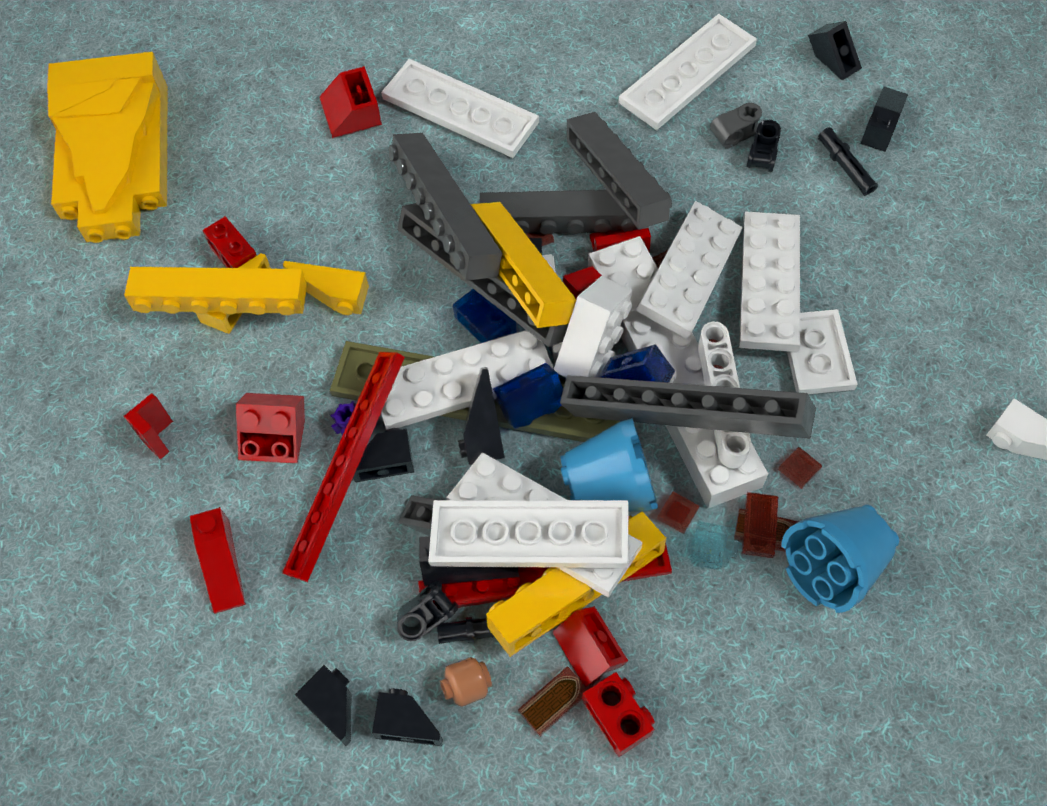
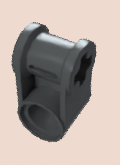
(736, 124)

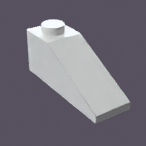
(1020, 431)

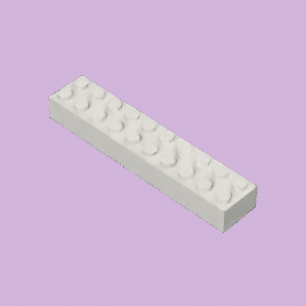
(634, 268)

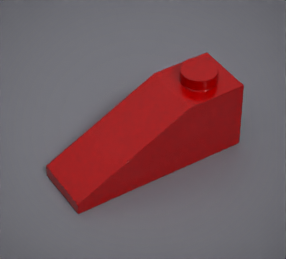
(218, 559)

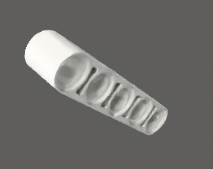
(721, 354)

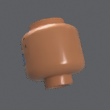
(466, 681)

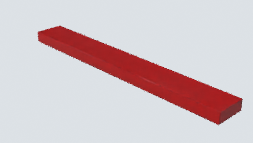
(343, 466)
(495, 590)

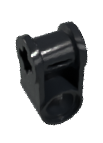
(764, 149)
(430, 607)

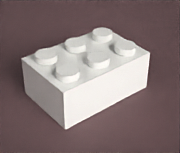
(594, 329)

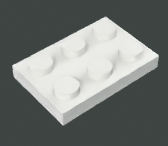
(823, 355)

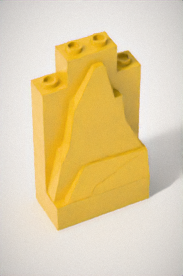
(108, 142)

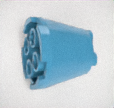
(610, 469)
(839, 555)

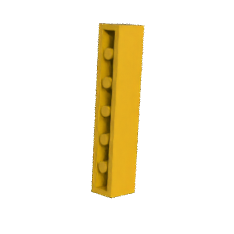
(526, 270)
(216, 290)
(557, 595)

